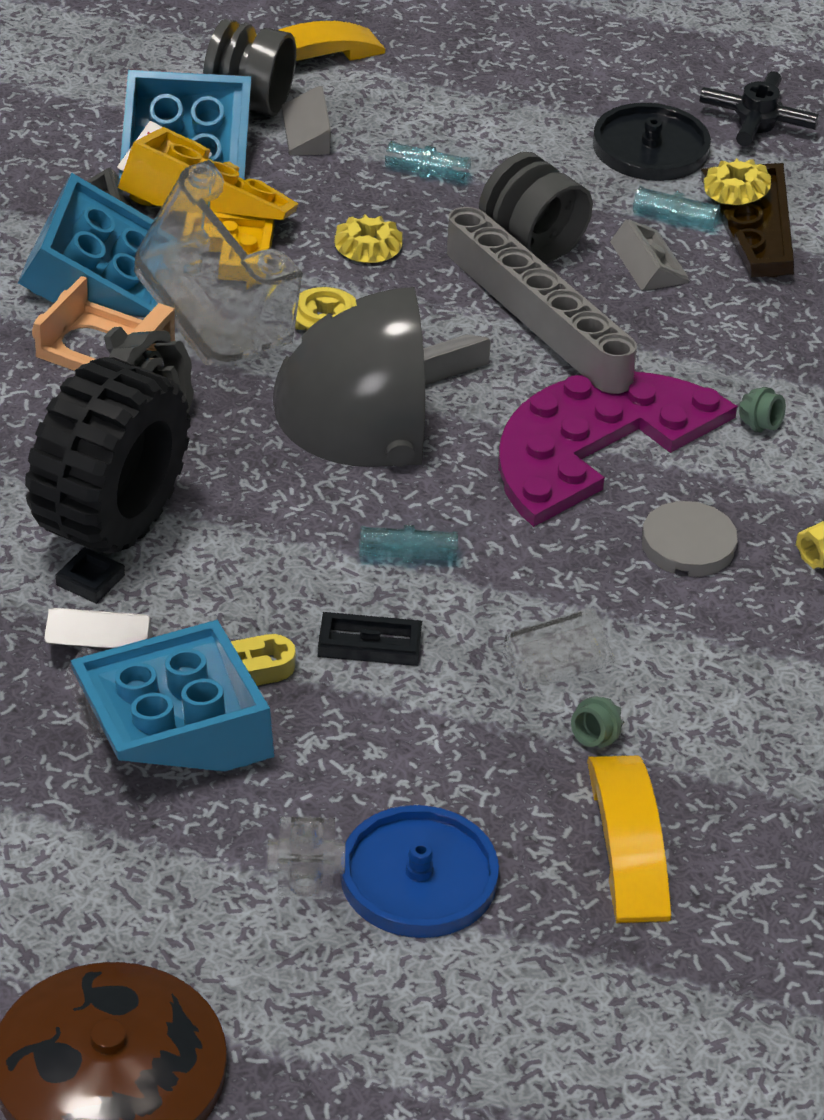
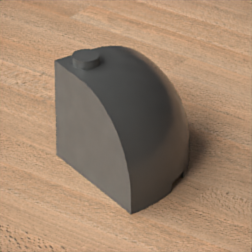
(358, 384)

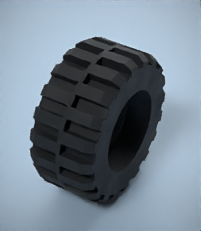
(107, 454)

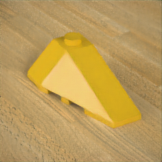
(162, 156)

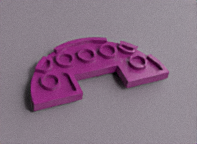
(574, 419)

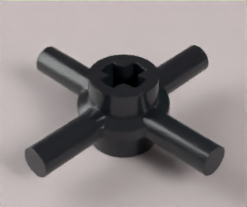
(759, 108)

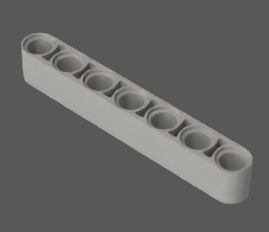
(542, 300)

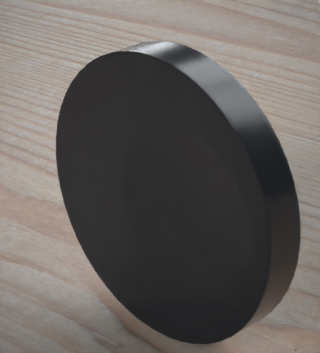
(651, 141)

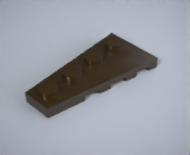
(762, 228)

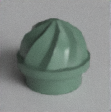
(762, 409)
(597, 722)

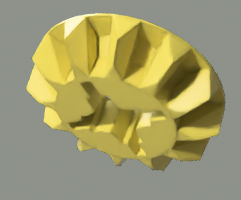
(727, 185)
(365, 247)
(322, 300)

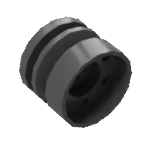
(264, 57)
(537, 205)

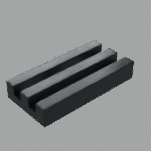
(369, 644)

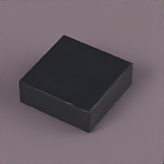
(90, 575)

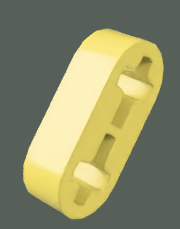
(256, 658)

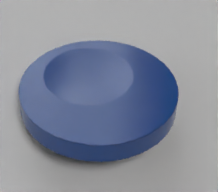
(419, 871)

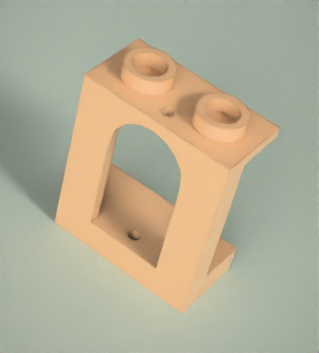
(75, 311)

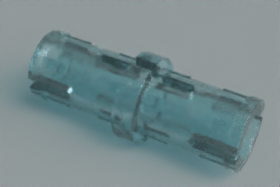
(427, 162)
(676, 208)
(408, 543)

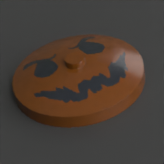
(111, 1048)

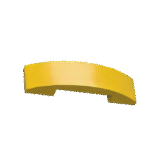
(330, 37)
(632, 838)

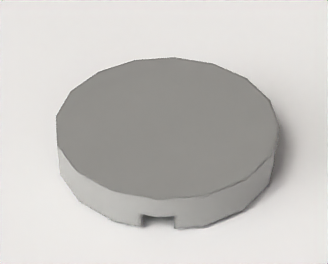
(689, 538)

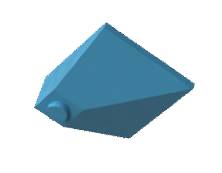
(195, 105)
(90, 238)
(178, 701)

